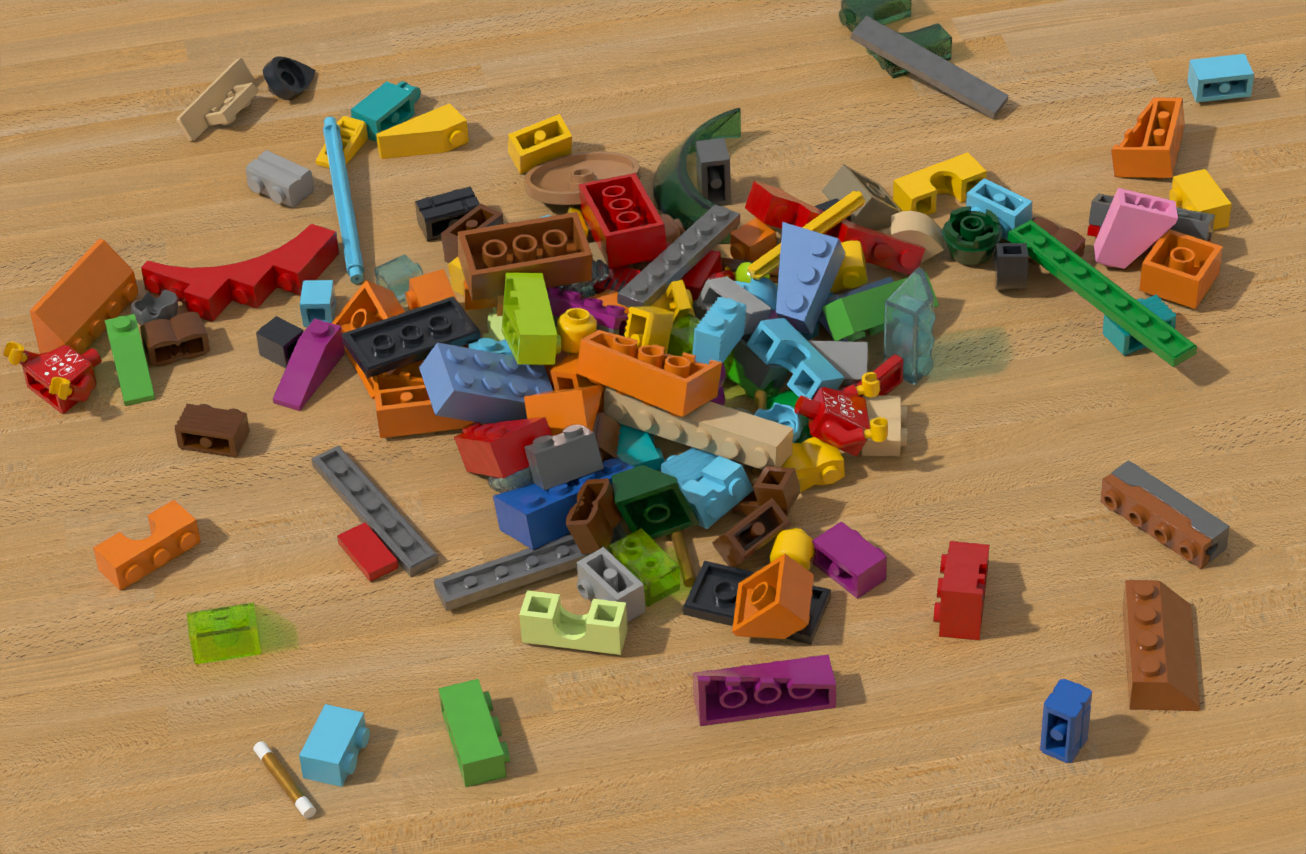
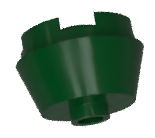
(971, 235)

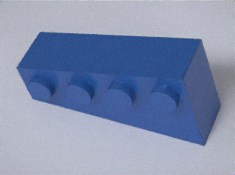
(540, 515)

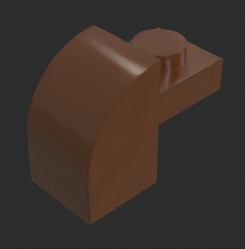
(774, 483)

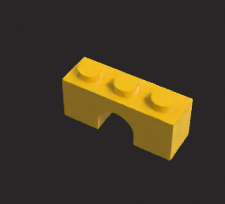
(953, 177)

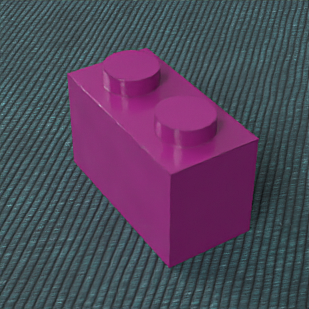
(850, 559)

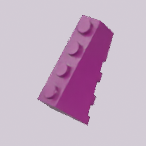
(764, 690)

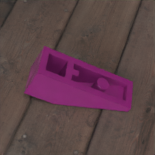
(310, 363)

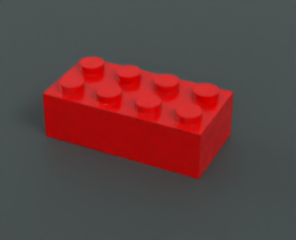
(622, 220)

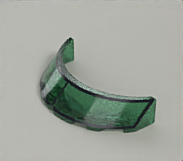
(672, 187)

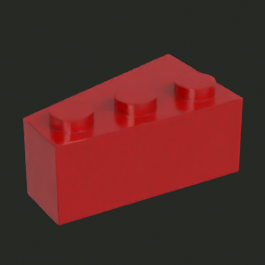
(499, 446)
(962, 590)

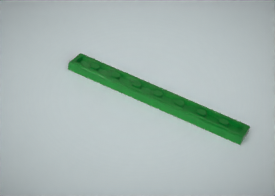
(1104, 294)

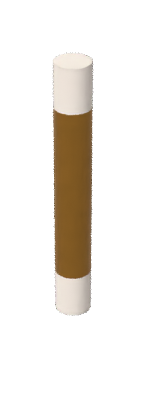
(284, 780)

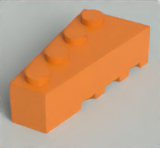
(648, 372)

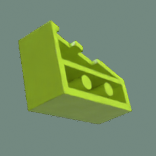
(529, 320)

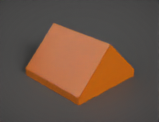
(565, 407)

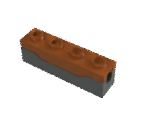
(1164, 514)

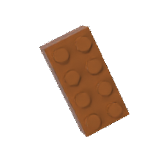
(538, 245)

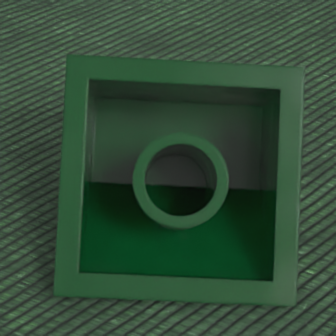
(652, 502)

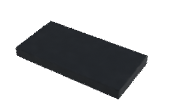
(409, 336)
(716, 593)

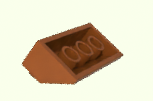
(1159, 648)

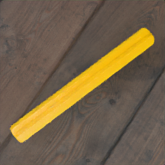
(820, 224)

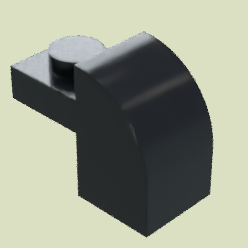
(1011, 266)

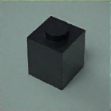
(278, 340)

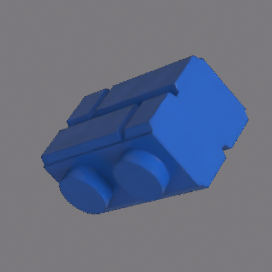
(1065, 720)

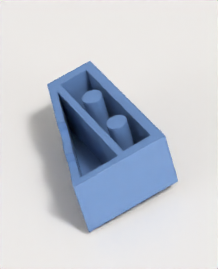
(806, 275)

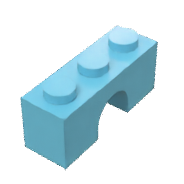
(781, 344)

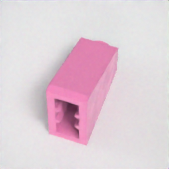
(1132, 227)

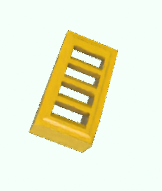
(353, 137)

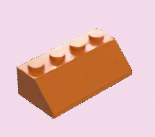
(83, 299)
(368, 306)

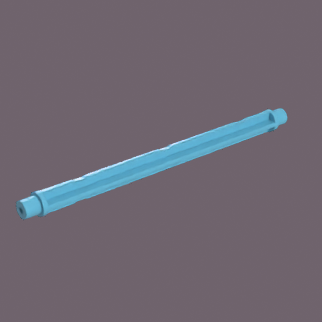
(343, 201)

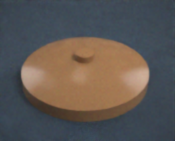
(559, 177)

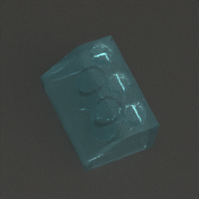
(910, 326)

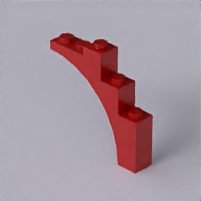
(776, 206)
(250, 281)

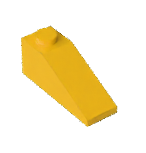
(426, 134)

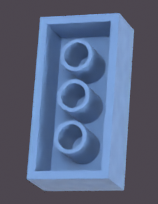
(480, 384)

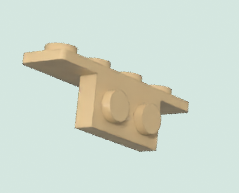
(220, 101)

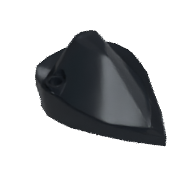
(287, 77)

